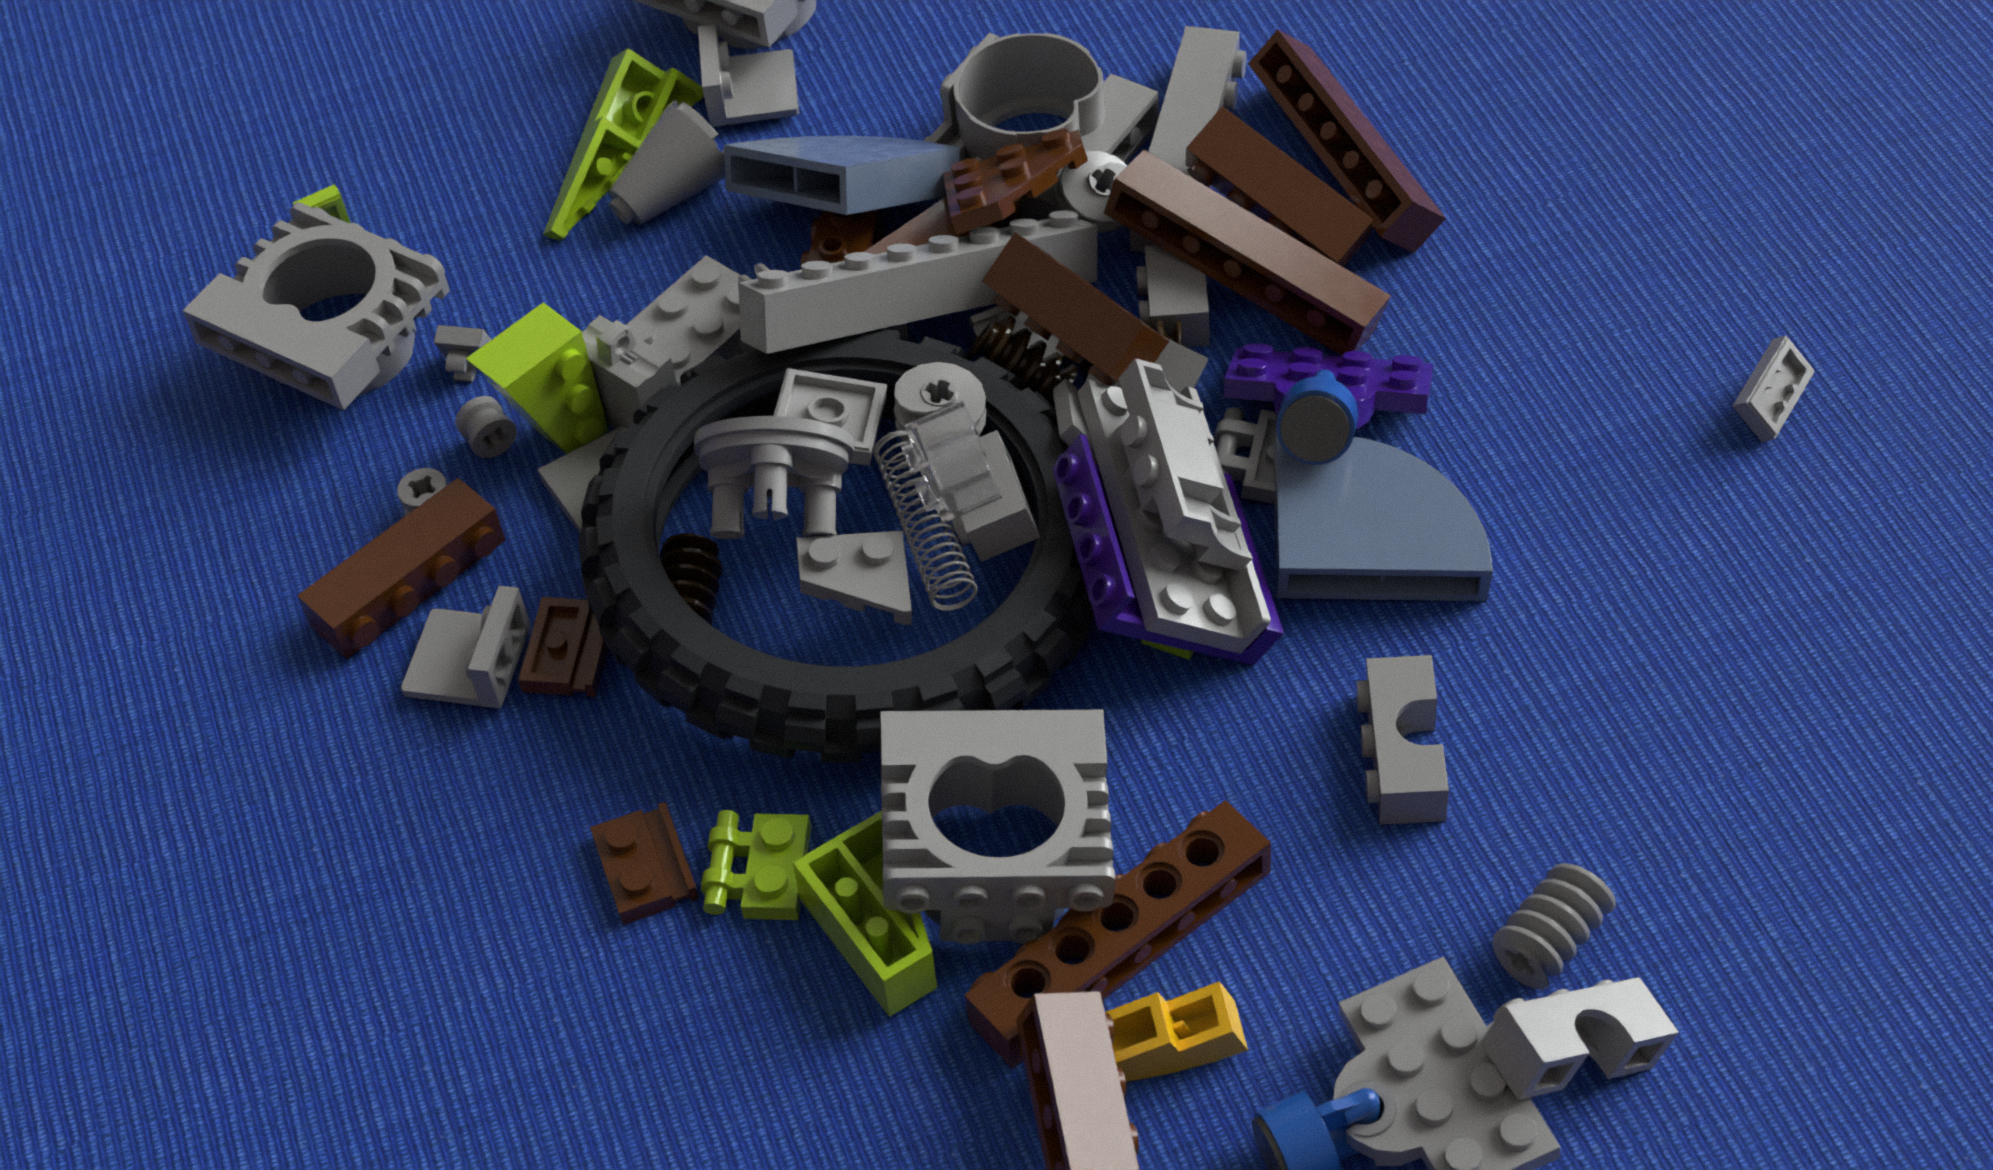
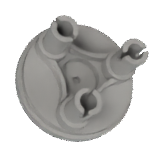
(770, 457)

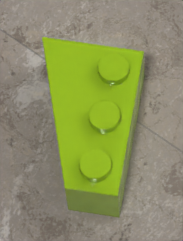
(546, 377)
(845, 896)

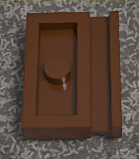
(563, 650)
(644, 863)

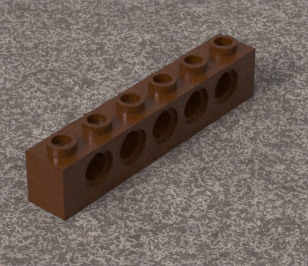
(1111, 958)

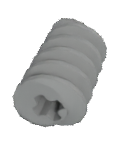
(1551, 924)

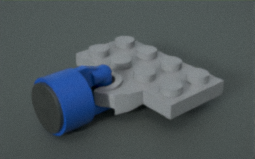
(1412, 1090)

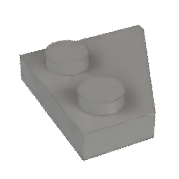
(857, 571)

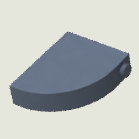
(839, 171)
(1375, 529)

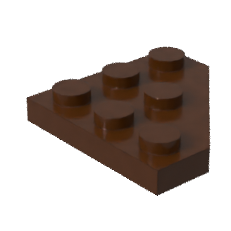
(989, 188)

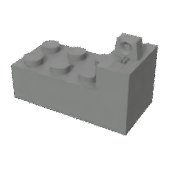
(671, 335)

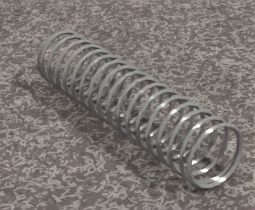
(897, 504)

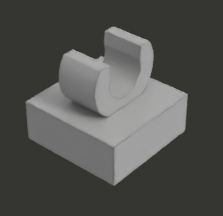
(457, 345)

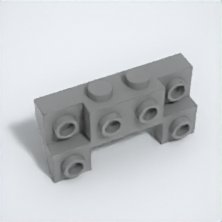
(1176, 465)

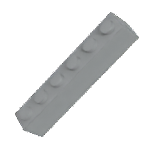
(1197, 89)

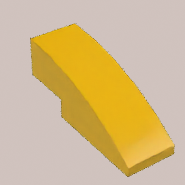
(1176, 1034)

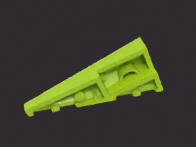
(621, 118)

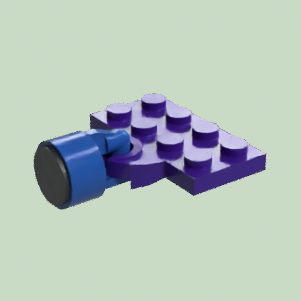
(1326, 396)

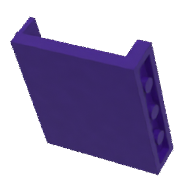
(1105, 565)

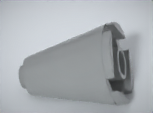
(668, 166)

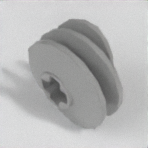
(1088, 189)
(935, 387)

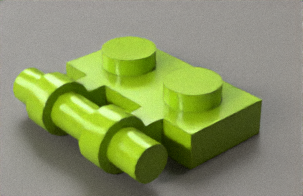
(770, 881)

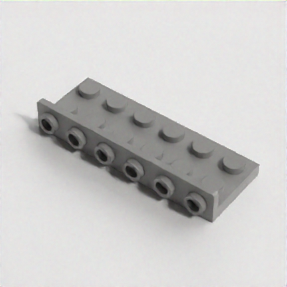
(1170, 584)

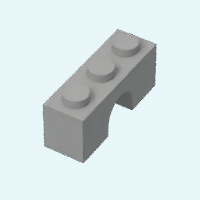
(1407, 777)
(1548, 1038)

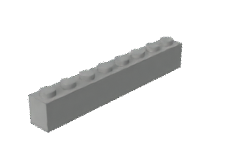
(899, 285)

